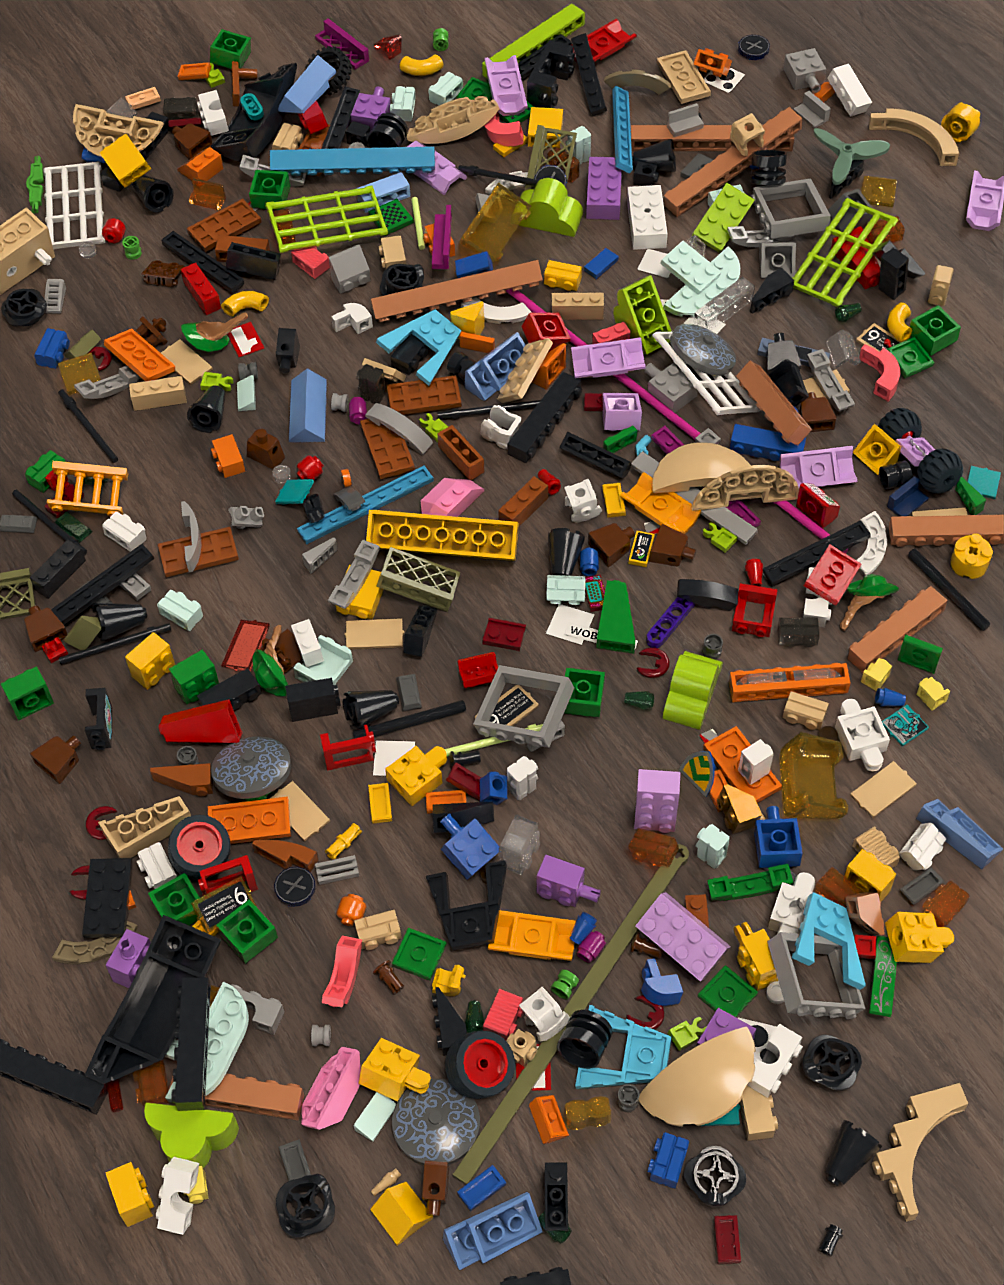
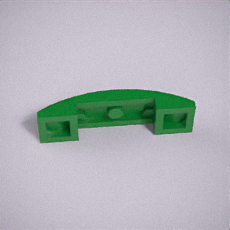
(750, 885)

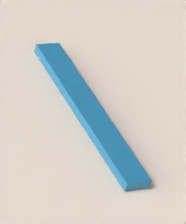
(622, 129)
(373, 501)

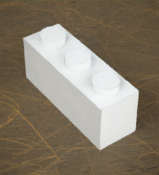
(849, 90)

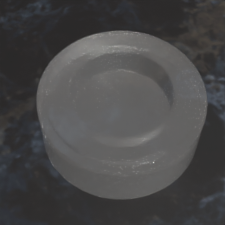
(87, 250)
(281, 473)

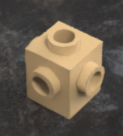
(528, 1047)

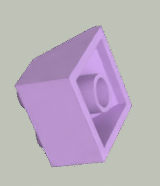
(621, 411)

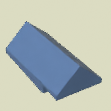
(308, 87)
(493, 369)
(308, 408)
(960, 832)
(492, 1231)

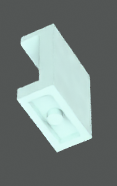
(335, 662)

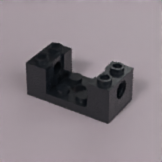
(553, 63)

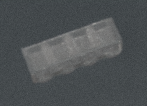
(725, 304)

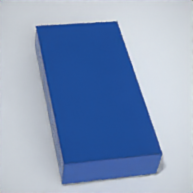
(601, 263)
(481, 1188)

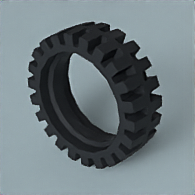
(343, 72)

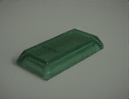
(73, 526)

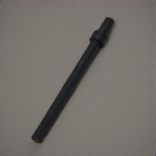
(475, 170)
(70, 403)
(455, 413)
(47, 520)
(115, 643)

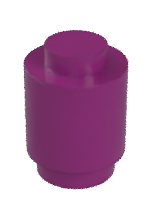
(357, 410)
(591, 946)

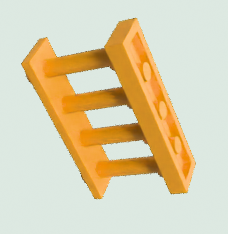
(80, 471)

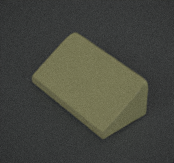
(84, 345)
(83, 632)

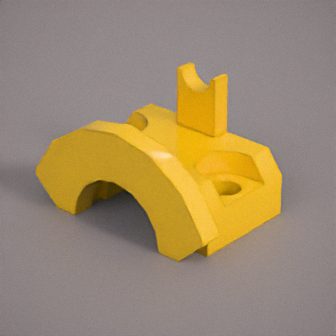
(448, 980)

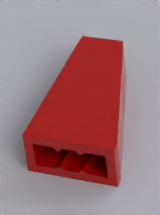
(871, 273)
(202, 724)

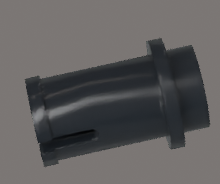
(830, 1239)

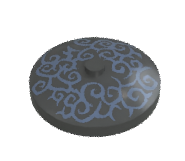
(703, 349)
(251, 767)
(435, 1124)

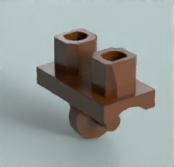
(158, 326)

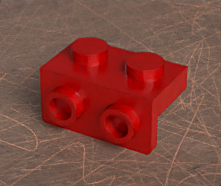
(477, 669)

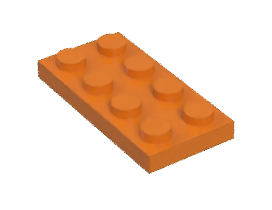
(139, 355)
(726, 753)
(254, 819)

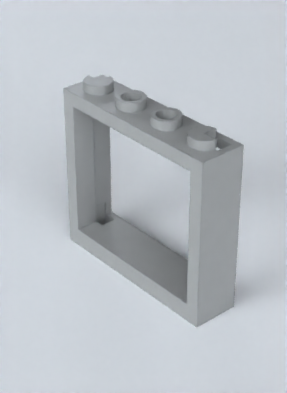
(794, 226)
(534, 679)
(851, 996)

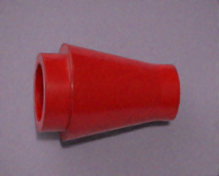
(552, 482)
(754, 571)

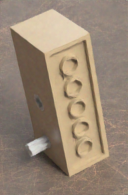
(23, 248)

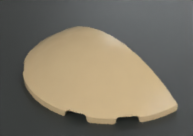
(453, 120)
(100, 129)
(694, 466)
(747, 482)
(703, 1081)

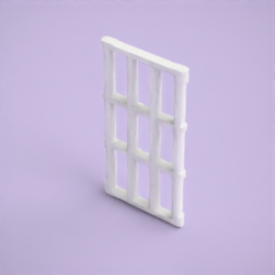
(65, 194)
(711, 384)

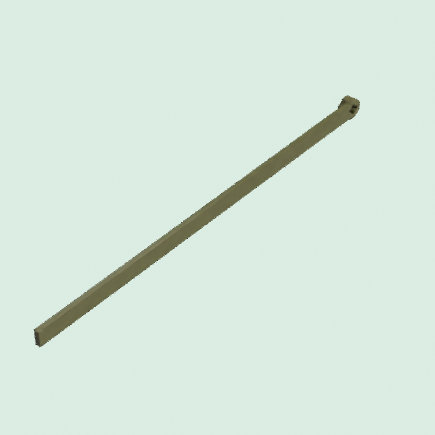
(579, 1001)

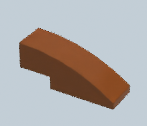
(286, 853)

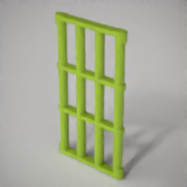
(329, 225)
(842, 267)

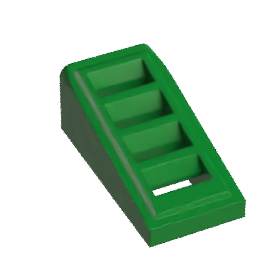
(970, 496)

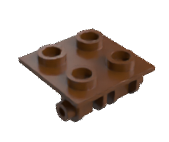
(163, 272)
(286, 650)

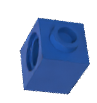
(498, 792)

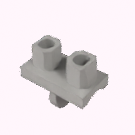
(246, 517)

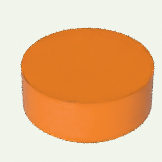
(346, 478)

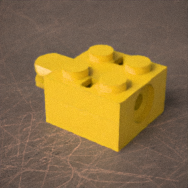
(417, 773)
(917, 937)
(755, 956)
(392, 1070)

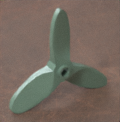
(849, 152)

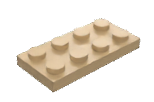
(683, 76)
(525, 370)

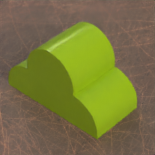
(552, 208)
(642, 312)
(691, 689)
(191, 1133)

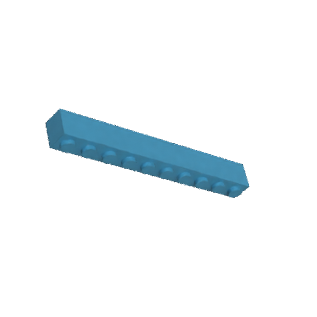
(353, 160)

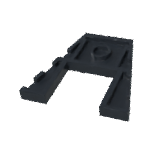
(473, 923)

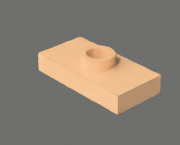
(143, 98)

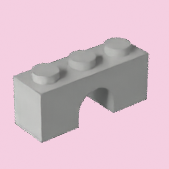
(267, 1011)

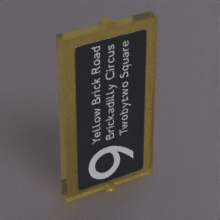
(221, 903)

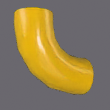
(421, 67)
(244, 300)
(896, 322)

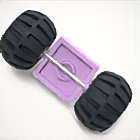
(937, 468)

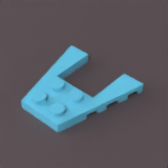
(433, 331)
(831, 923)
(644, 1056)

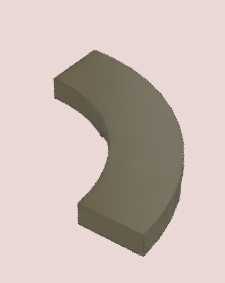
(638, 78)
(88, 952)

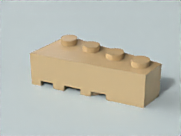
(144, 827)

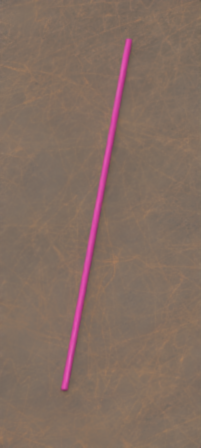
(673, 417)

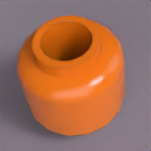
(351, 909)

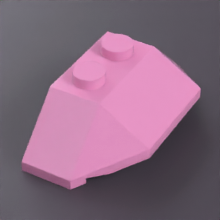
(450, 497)
(332, 1090)

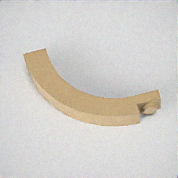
(921, 127)

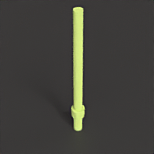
(484, 742)

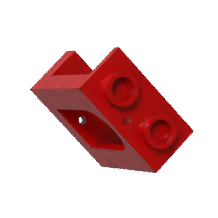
(759, 595)
(366, 742)
(247, 875)

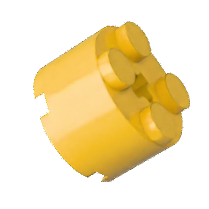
(961, 121)
(971, 556)

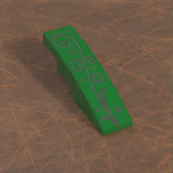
(883, 978)

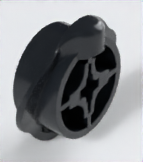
(400, 277)
(28, 307)
(839, 1081)
(716, 1154)
(296, 1226)

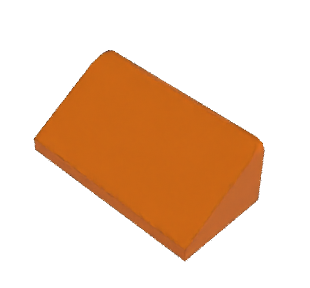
(825, 92)
(548, 1119)

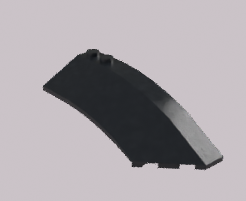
(252, 136)
(147, 1016)

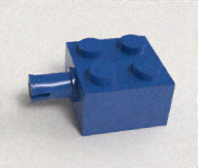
(777, 840)
(469, 846)

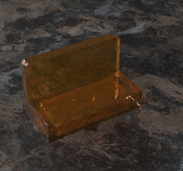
(207, 194)

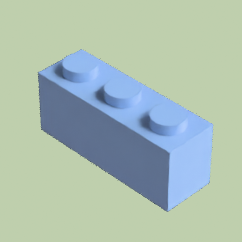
(387, 190)

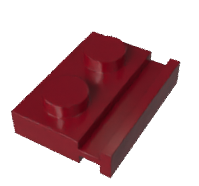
(504, 634)

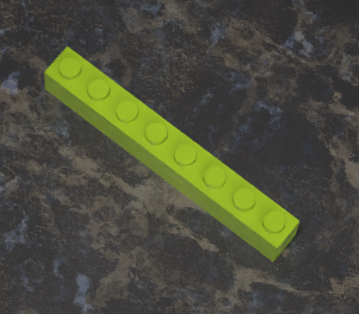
(562, 23)

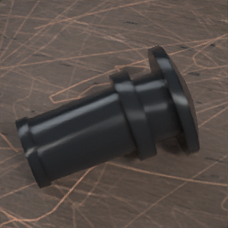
(464, 758)

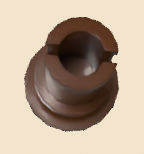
(646, 946)
(387, 974)

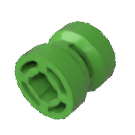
(440, 39)
(132, 247)
(564, 984)

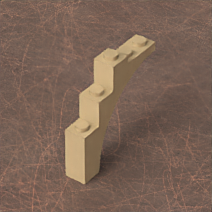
(897, 1163)

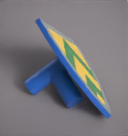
(699, 770)

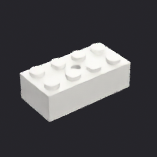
(647, 217)

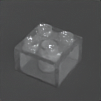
(519, 844)

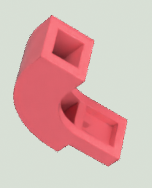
(504, 133)
(888, 368)
(344, 972)

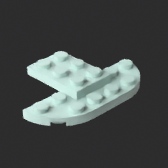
(702, 278)
(226, 1030)

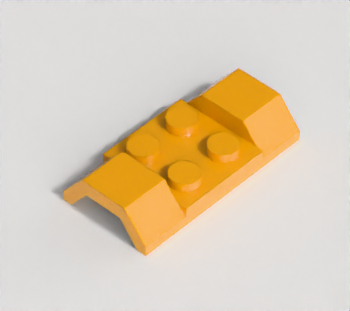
(662, 508)
(534, 936)

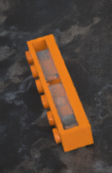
(779, 682)

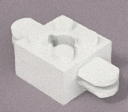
(862, 734)
(791, 904)

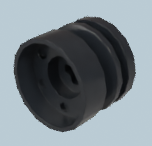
(387, 131)
(769, 164)
(585, 1039)

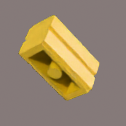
(562, 275)

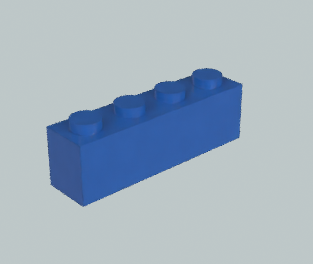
(762, 443)

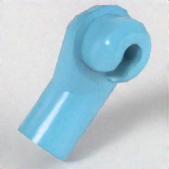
(642, 444)

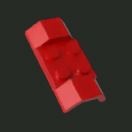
(607, 40)

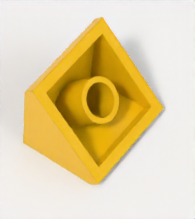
(469, 318)
(877, 449)
(400, 1212)

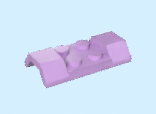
(506, 86)
(443, 175)
(985, 202)
(608, 358)
(821, 466)

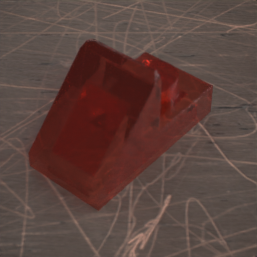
(390, 45)

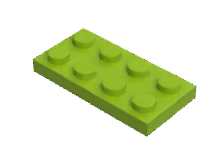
(725, 212)

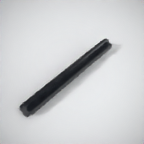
(949, 589)
(413, 719)

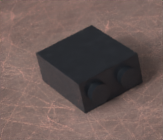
(312, 699)

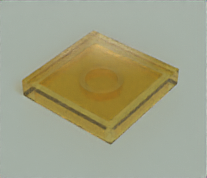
(879, 191)
(78, 370)

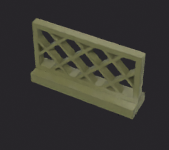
(539, 148)
(16, 578)
(415, 588)

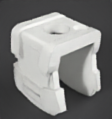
(500, 417)
(583, 501)
(544, 1013)

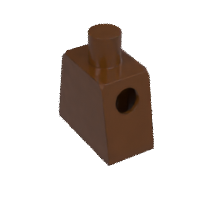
(191, 139)
(817, 413)
(265, 449)
(611, 542)
(670, 547)
(43, 627)
(57, 757)
(435, 1176)

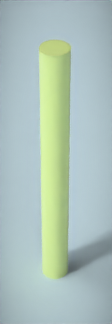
(417, 218)

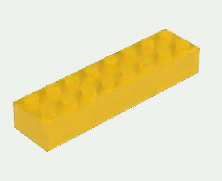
(443, 535)

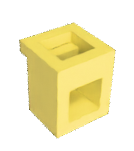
(876, 674)
(932, 693)
(200, 1190)

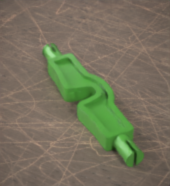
(35, 191)

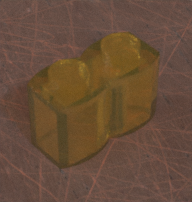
(582, 1113)

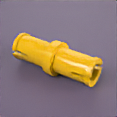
(343, 841)

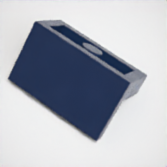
(907, 498)

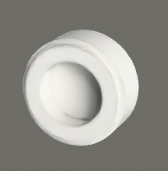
(774, 993)

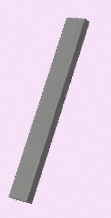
(720, 516)

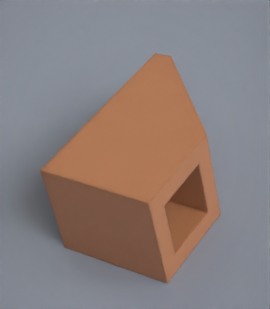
(866, 912)

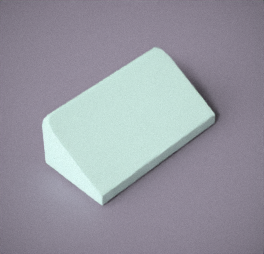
(246, 394)
(374, 1116)

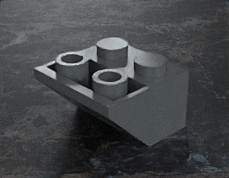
(856, 196)

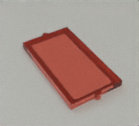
(244, 643)

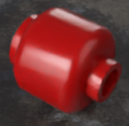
(113, 230)
(309, 468)

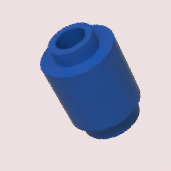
(589, 561)

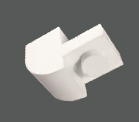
(353, 315)

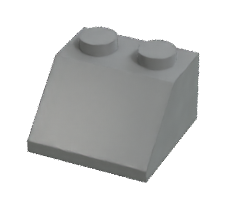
(776, 256)
(349, 269)

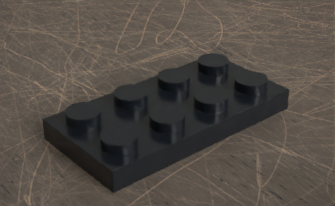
(107, 897)

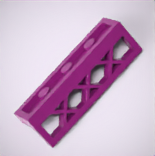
(346, 42)
(442, 239)

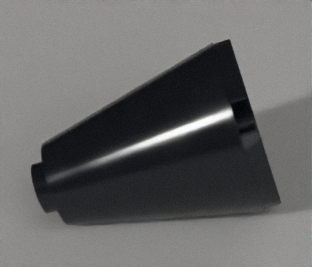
(658, 154)
(154, 192)
(208, 410)
(564, 550)
(118, 618)
(368, 706)
(850, 1153)

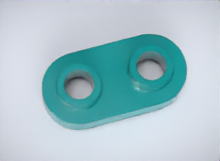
(252, 106)

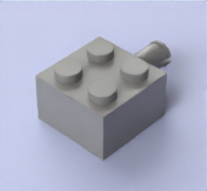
(805, 70)
(670, 386)

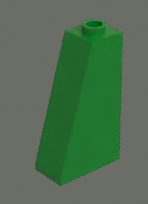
(616, 623)

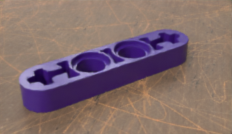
(669, 618)

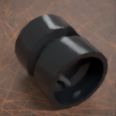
(459, 364)
(893, 475)

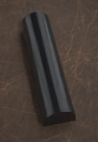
(595, 455)

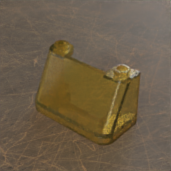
(495, 222)
(809, 777)

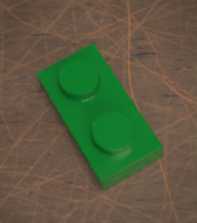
(622, 439)

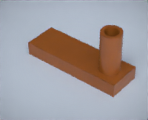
(236, 74)

